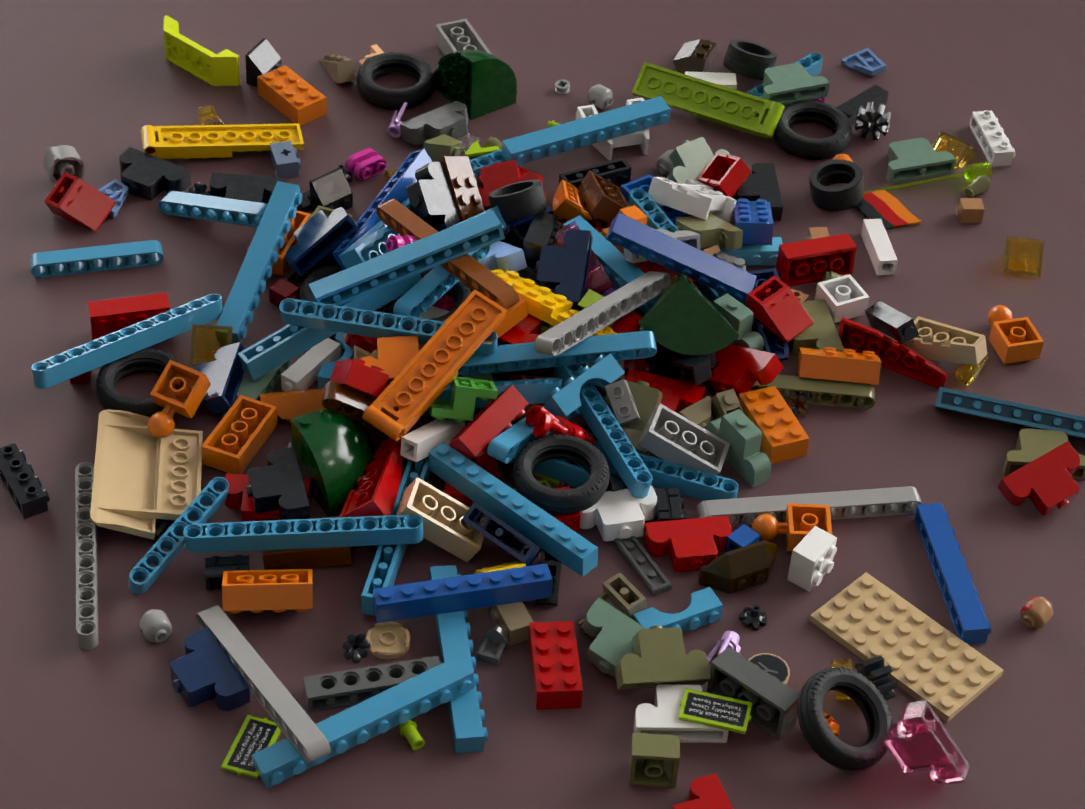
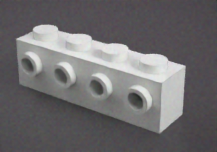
(992, 138)

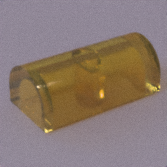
(967, 373)

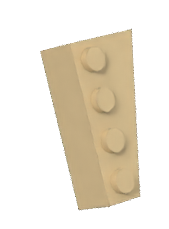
(947, 343)

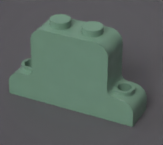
(792, 84)
(916, 160)

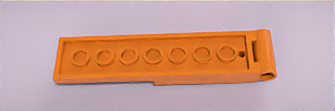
(434, 366)

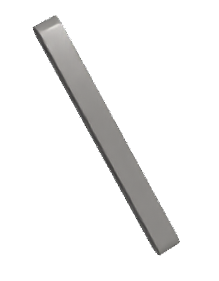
(601, 313)
(842, 504)
(86, 560)
(266, 686)

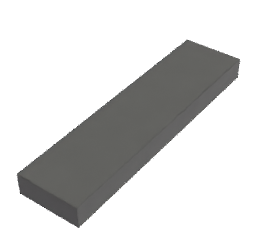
(643, 565)

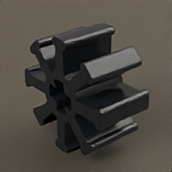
(873, 121)
(878, 675)

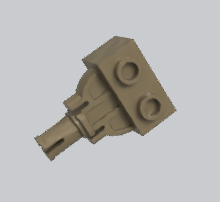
(622, 596)

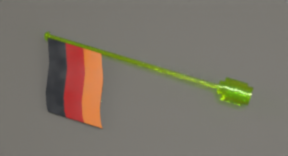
(884, 206)

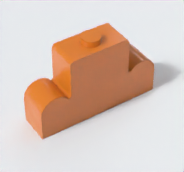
(393, 354)

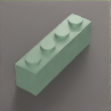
(264, 384)

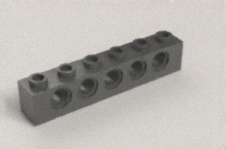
(359, 684)

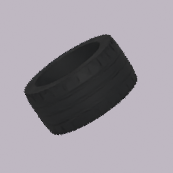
(748, 59)
(841, 197)
(519, 199)

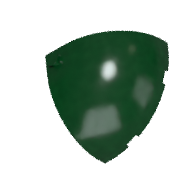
(477, 81)
(687, 321)
(332, 454)

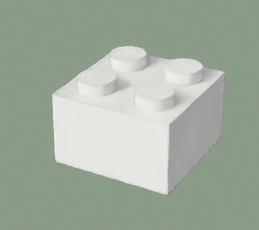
(843, 297)
(812, 559)

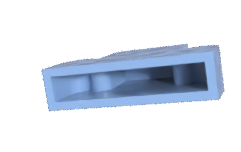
(504, 257)

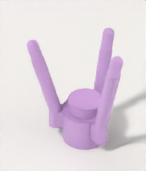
(394, 128)
(729, 639)

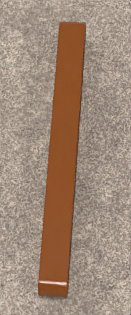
(463, 268)

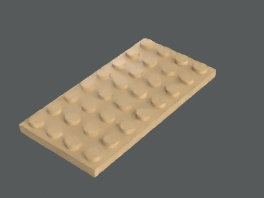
(922, 653)

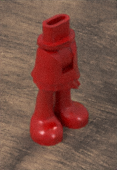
(545, 421)

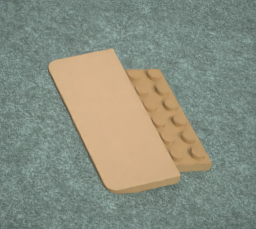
(141, 474)

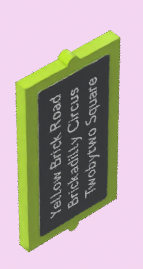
(715, 711)
(253, 737)

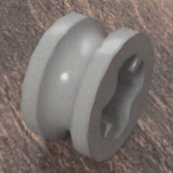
(562, 87)

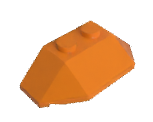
(568, 203)
(294, 403)

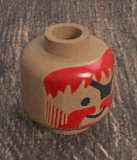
(1036, 612)

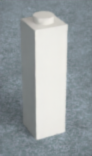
(879, 247)
(306, 369)
(424, 439)

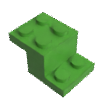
(462, 399)

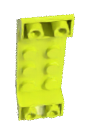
(213, 68)

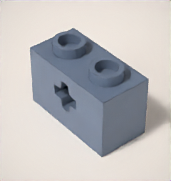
(284, 159)

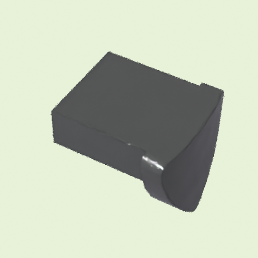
(493, 646)

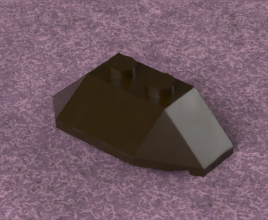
(696, 56)
(740, 568)

